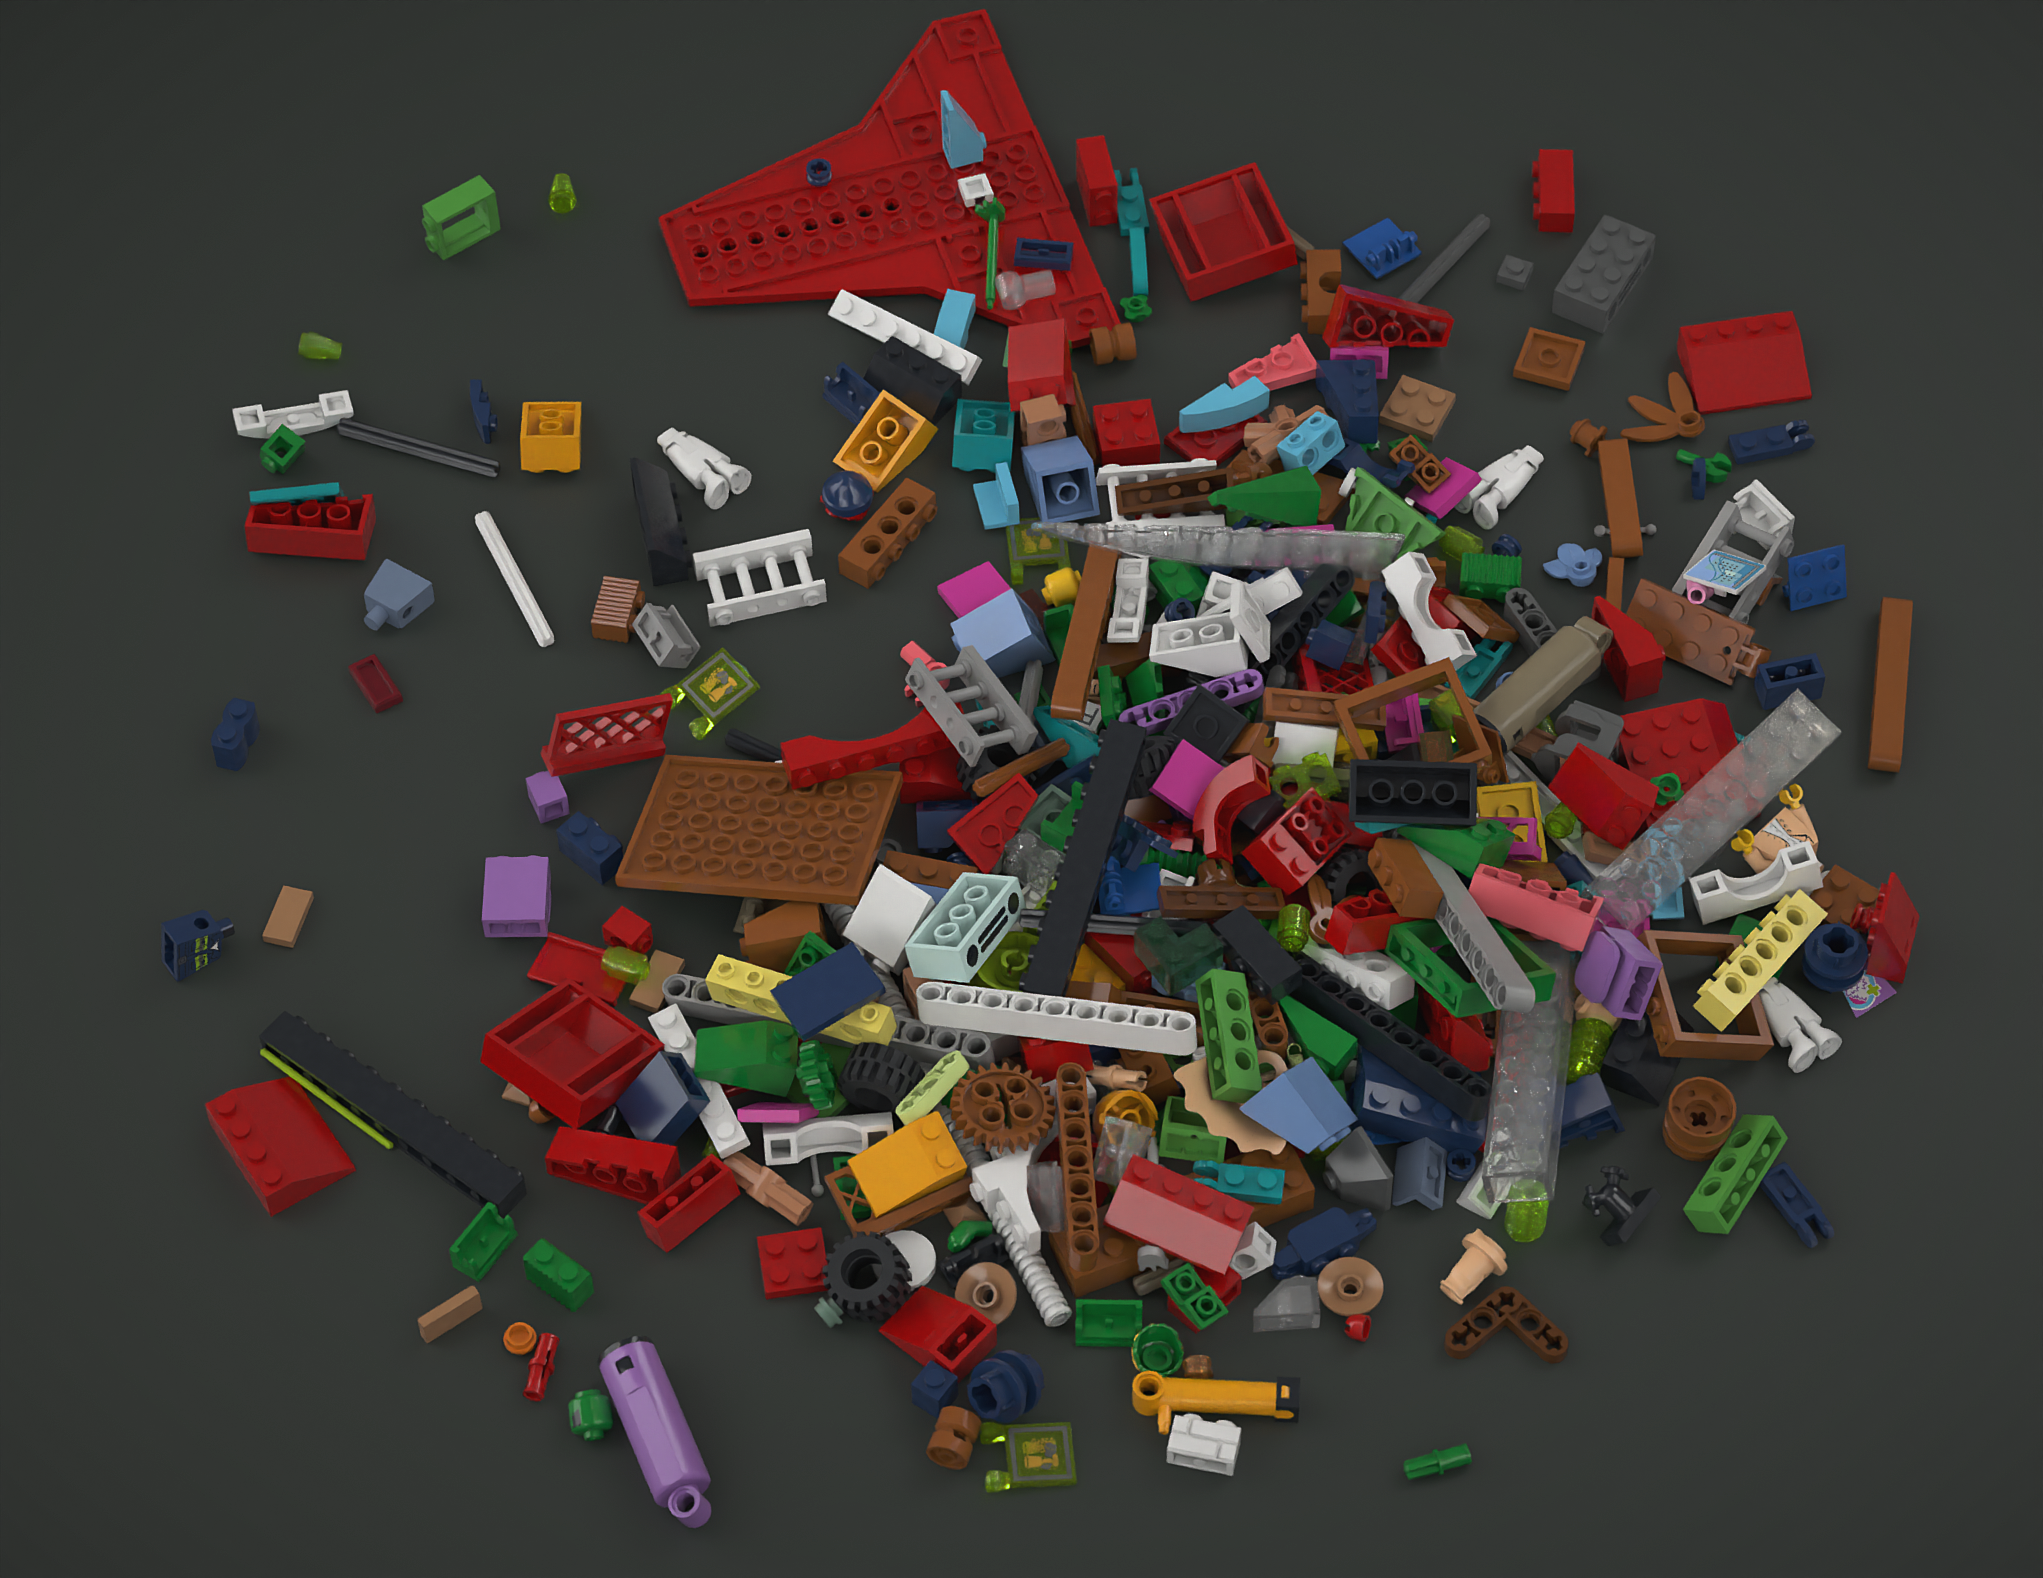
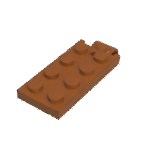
(1697, 633)

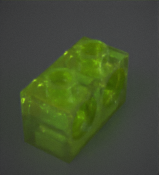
(1301, 775)

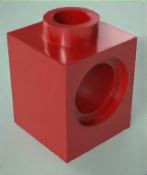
(628, 931)

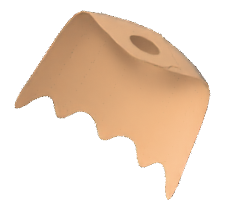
(1225, 1117)

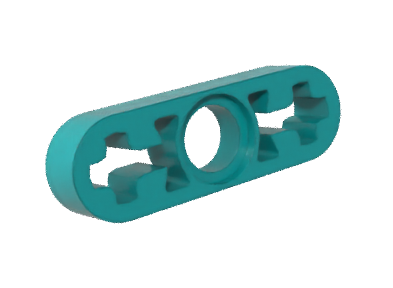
(1138, 261)

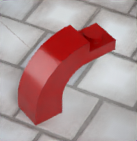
(1222, 802)

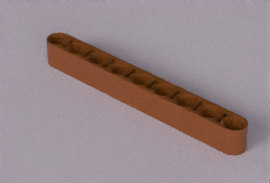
(1085, 635)

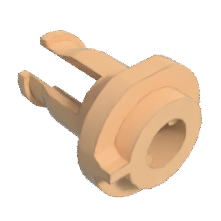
(1477, 1263)

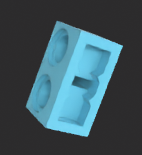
(1311, 443)

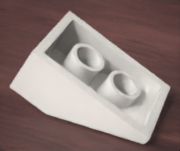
(1200, 645)

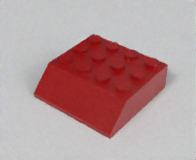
(1223, 231)
(1678, 740)
(570, 1052)

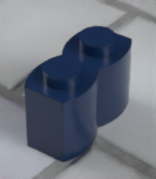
(235, 734)

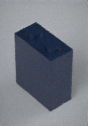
(663, 1099)

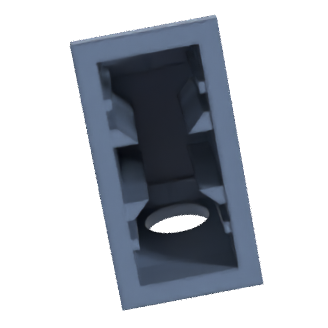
(396, 596)

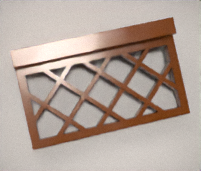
(899, 1218)

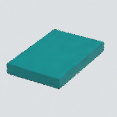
(298, 495)

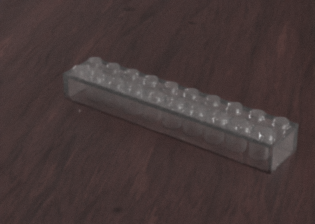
(1712, 813)
(1530, 1089)

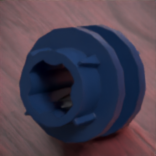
(1834, 957)
(1005, 1386)

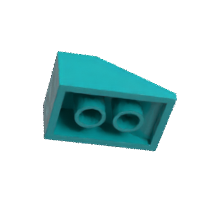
(982, 435)

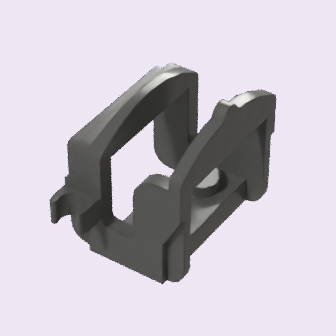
(1566, 727)

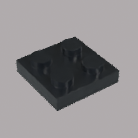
(1207, 724)

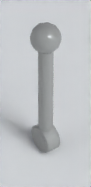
(1600, 530)
(817, 1189)

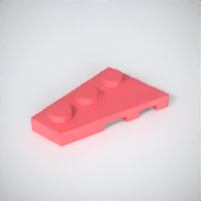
(1280, 368)

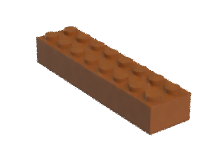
(1119, 1251)

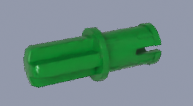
(1437, 1462)

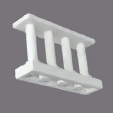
(1114, 475)
(752, 555)

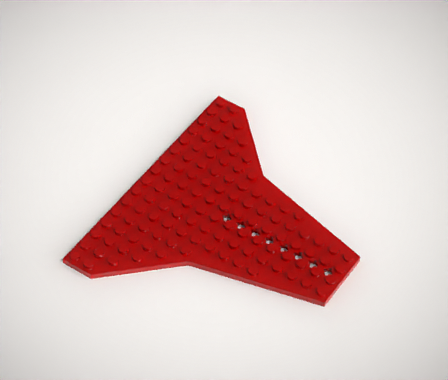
(898, 163)

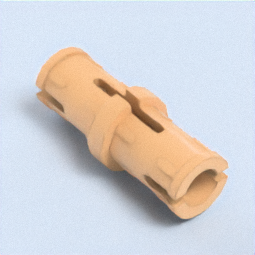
(1116, 1078)

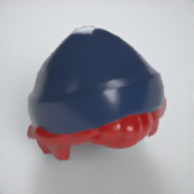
(847, 495)

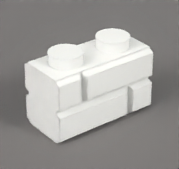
(1204, 1444)

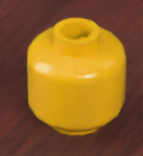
(1062, 587)

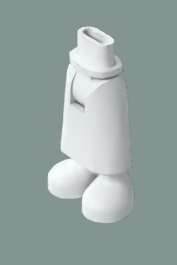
(704, 466)
(1500, 485)
(1792, 1022)

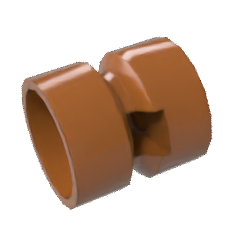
(1113, 343)
(953, 1437)

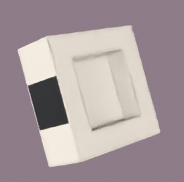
(975, 190)

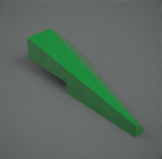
(1281, 497)
(1146, 685)

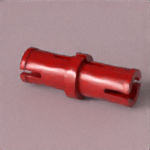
(541, 1367)

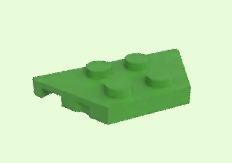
(1382, 511)

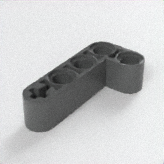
(1533, 624)

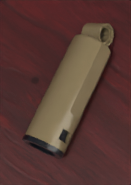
(1544, 681)

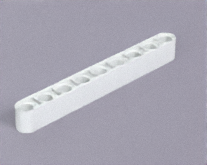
(1057, 1018)

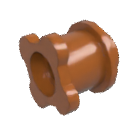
(1587, 435)

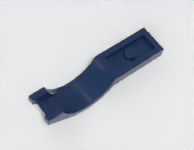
(1354, 456)

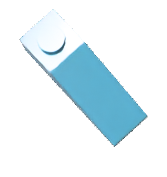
(959, 134)

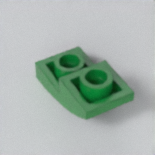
(1193, 1297)

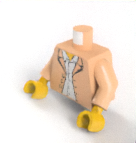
(1784, 830)

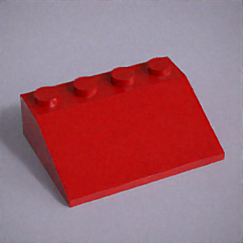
(1744, 362)
(278, 1141)

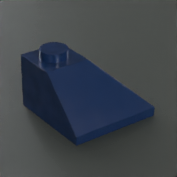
(934, 820)

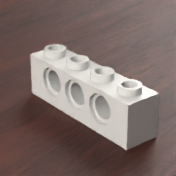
(1368, 972)

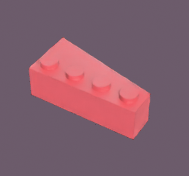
(1535, 907)

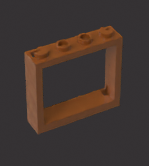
(1402, 687)
(1754, 1031)

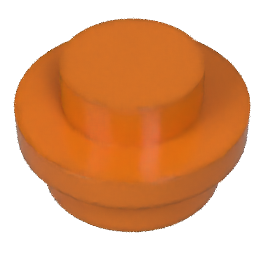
(520, 1338)

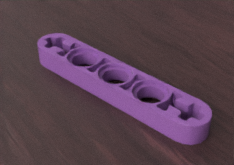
(1176, 701)

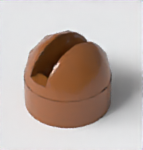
(538, 1113)

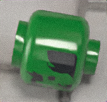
(590, 1414)

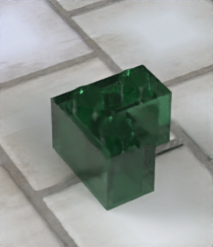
(1177, 960)

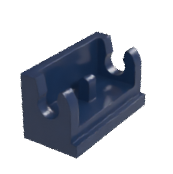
(849, 393)

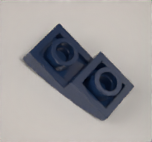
(482, 412)

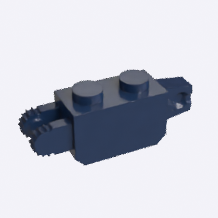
(1322, 1241)

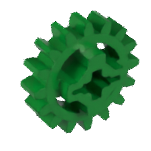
(817, 1074)

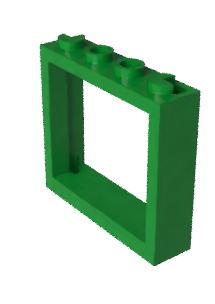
(1409, 947)

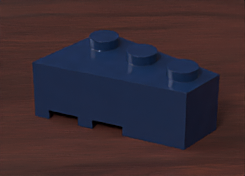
(1351, 395)
(1588, 1110)

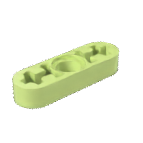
(932, 1087)

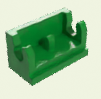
(482, 1242)
(1108, 1322)

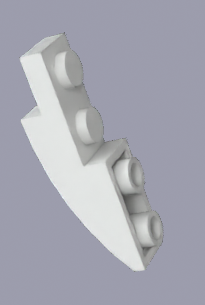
(1267, 592)

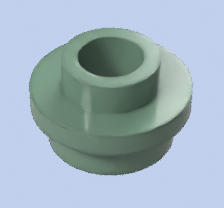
(829, 1311)

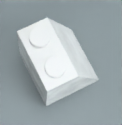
(887, 919)

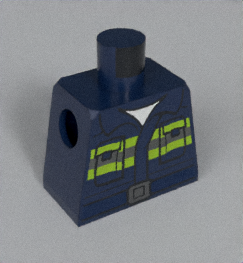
(192, 942)

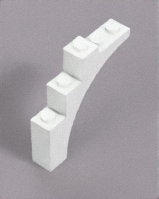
(1004, 1181)

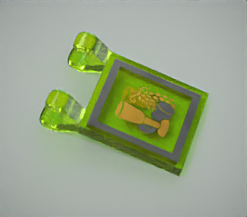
(1033, 548)
(714, 689)
(1034, 1453)

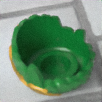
(1157, 1350)

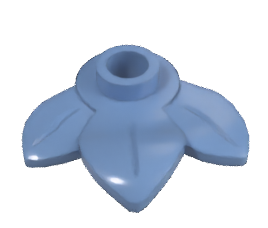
(1575, 564)

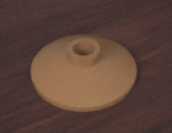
(1350, 1274)
(981, 1280)

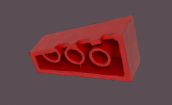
(1375, 319)
(313, 528)
(1363, 923)
(613, 1163)

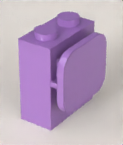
(516, 896)
(1617, 972)

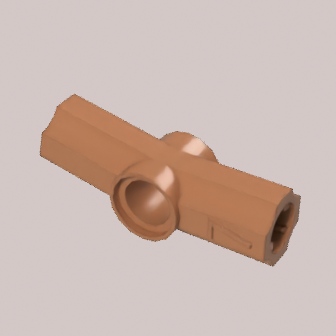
(769, 1188)

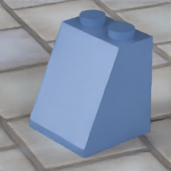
(1061, 480)
(1004, 634)
(1302, 1108)

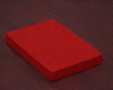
(1210, 444)

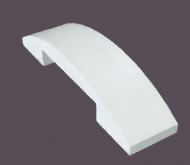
(301, 419)
(1129, 601)

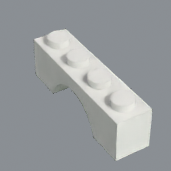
(1410, 582)
(1723, 896)
(852, 1133)

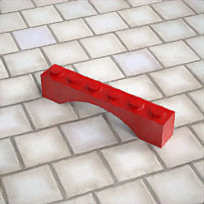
(818, 759)

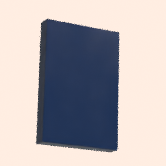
(828, 991)

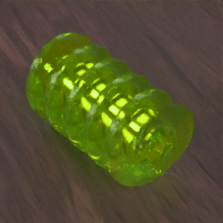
(1587, 1047)
(1526, 1219)

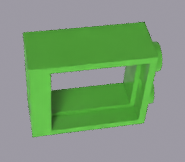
(467, 231)
(1177, 1131)

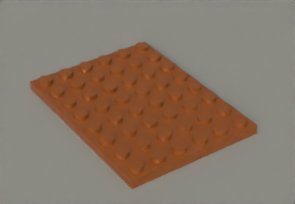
(750, 835)

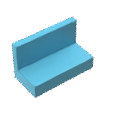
(998, 499)

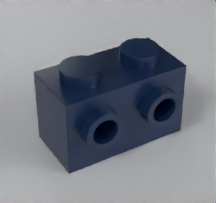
(1781, 678)
(590, 847)

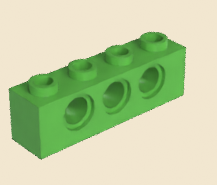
(1228, 1036)
(1735, 1174)

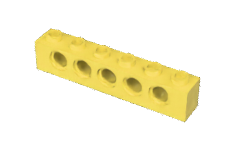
(1759, 960)
(750, 987)

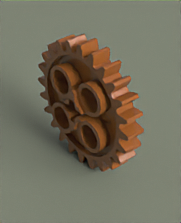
(982, 1115)

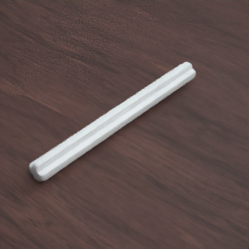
(514, 579)

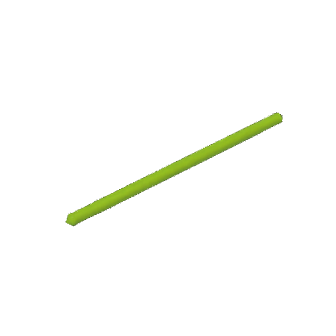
(326, 1098)

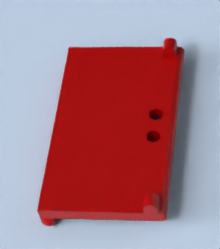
(576, 960)

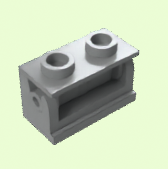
(666, 636)

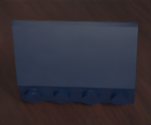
(1400, 1109)

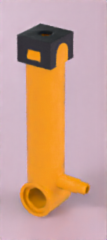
(1215, 1396)

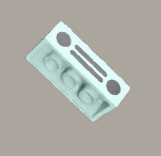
(965, 927)

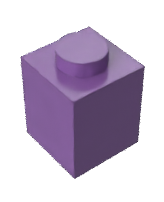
(547, 796)

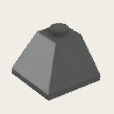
(1359, 1172)

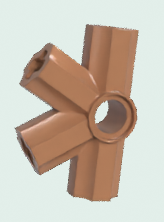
(1264, 437)

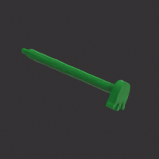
(994, 214)

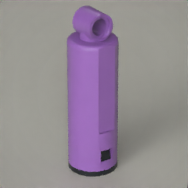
(656, 1428)

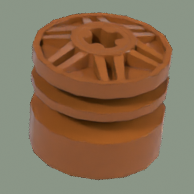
(1698, 1118)

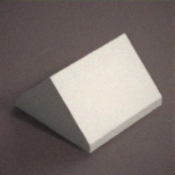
(1300, 740)

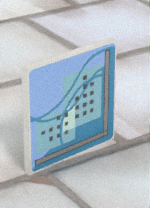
(1724, 572)

